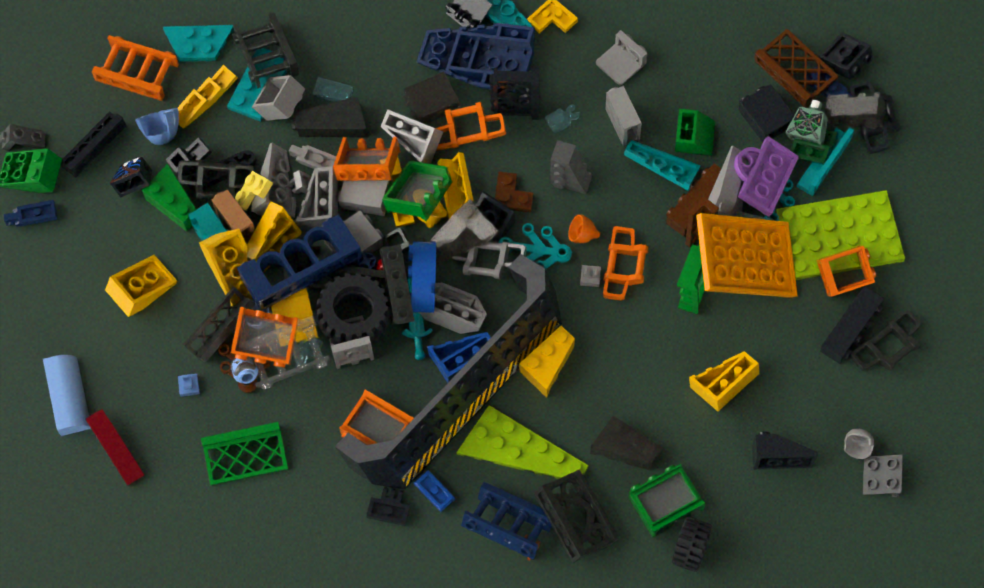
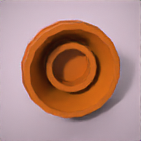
(582, 230)

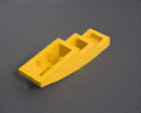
(208, 93)

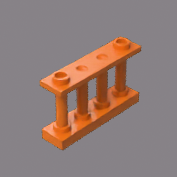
(137, 84)

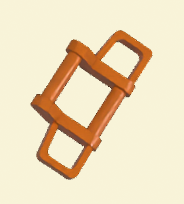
(484, 135)
(633, 250)

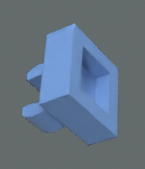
(188, 385)

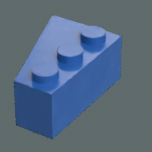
(454, 355)

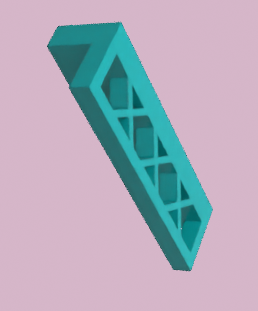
(817, 172)

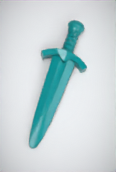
(416, 329)

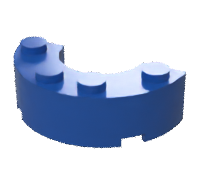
(423, 276)

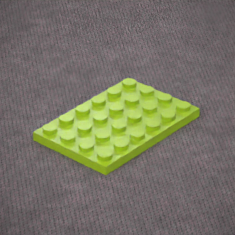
(838, 225)

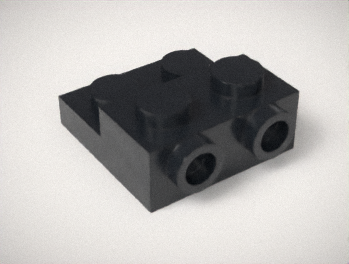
(847, 55)

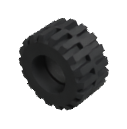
(691, 544)

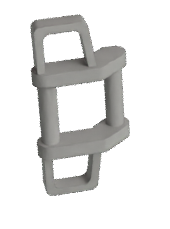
(469, 266)

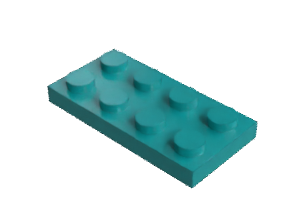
(247, 91)

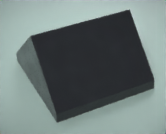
(498, 213)

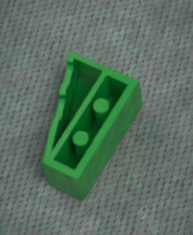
(170, 198)

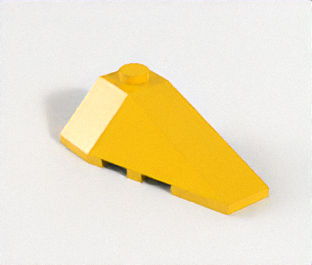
(224, 254)

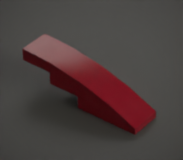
(114, 447)

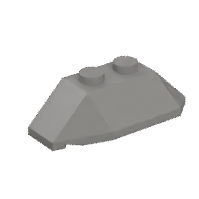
(456, 310)

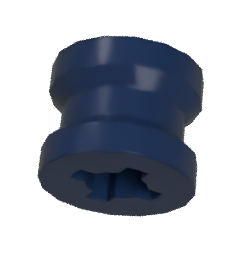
(367, 259)

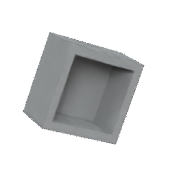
(278, 98)

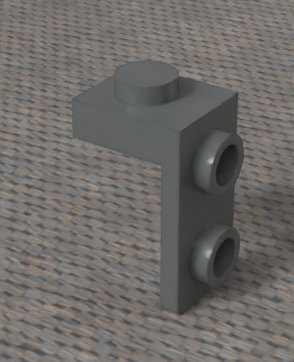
(23, 136)

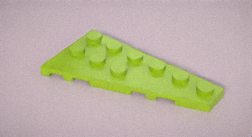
(515, 446)

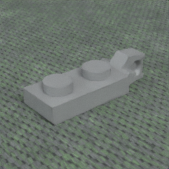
(312, 157)

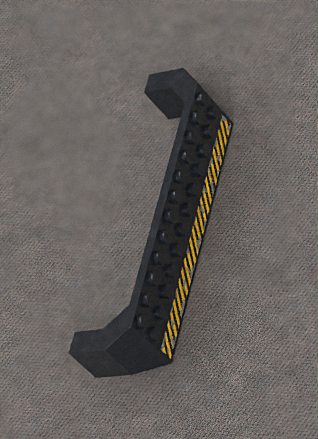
(404, 458)

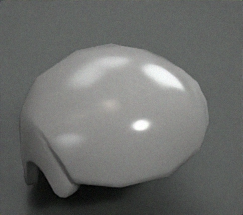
(859, 443)

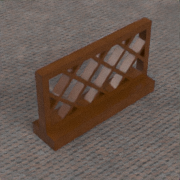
(782, 76)

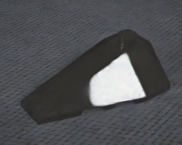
(463, 231)

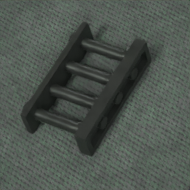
(284, 50)

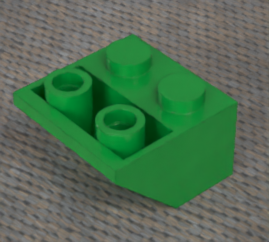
(694, 133)

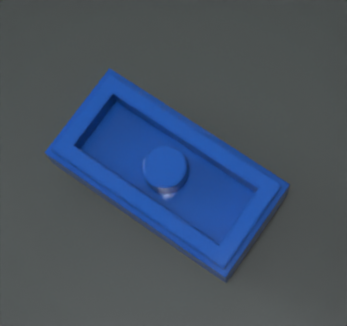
(434, 491)

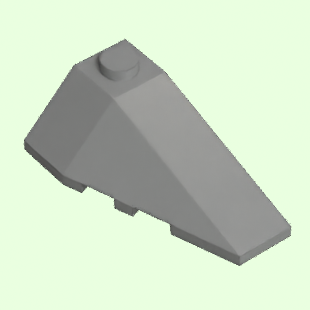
(728, 186)

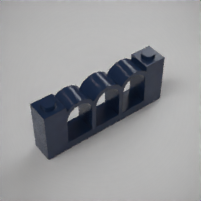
(333, 231)

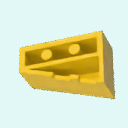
(546, 361)
(726, 380)

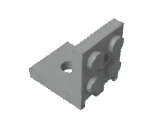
(352, 350)

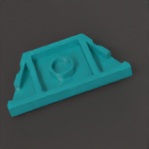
(198, 42)

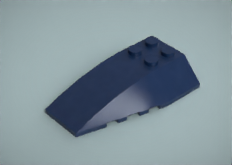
(476, 51)

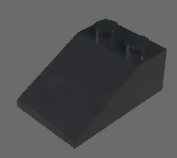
(777, 452)

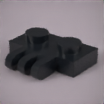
(389, 508)

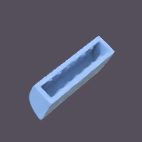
(66, 394)

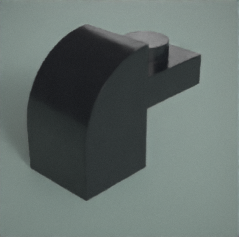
(196, 151)

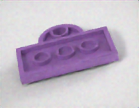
(765, 174)

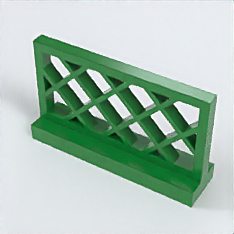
(244, 436)

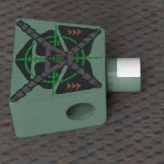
(809, 124)

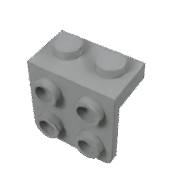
(622, 58)

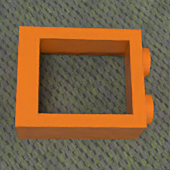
(827, 276)

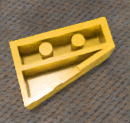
(272, 232)

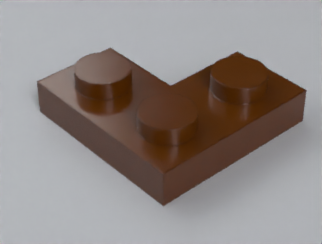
(508, 196)

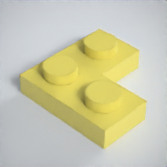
(254, 185)

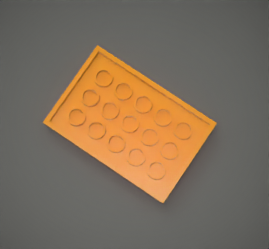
(746, 255)

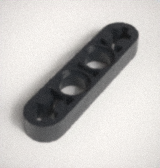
(223, 175)

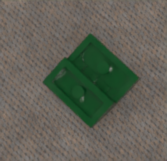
(815, 152)

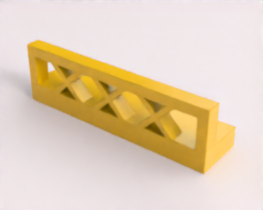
(460, 184)

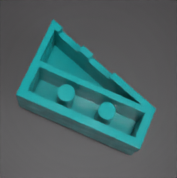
(206, 222)

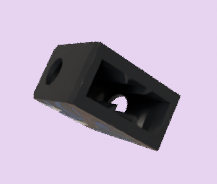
(132, 177)

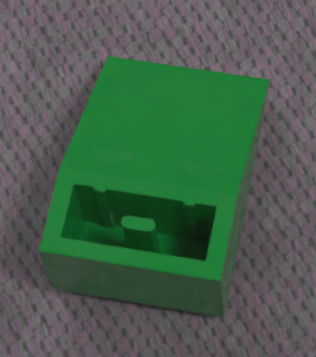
(30, 170)

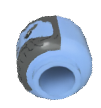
(244, 370)

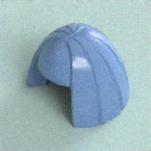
(159, 126)

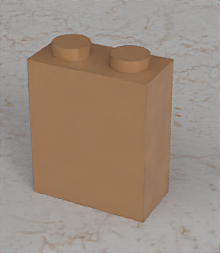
(232, 214)

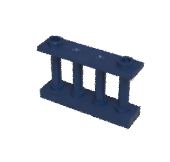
(514, 506)

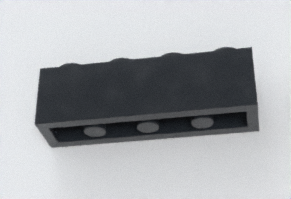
(852, 324)

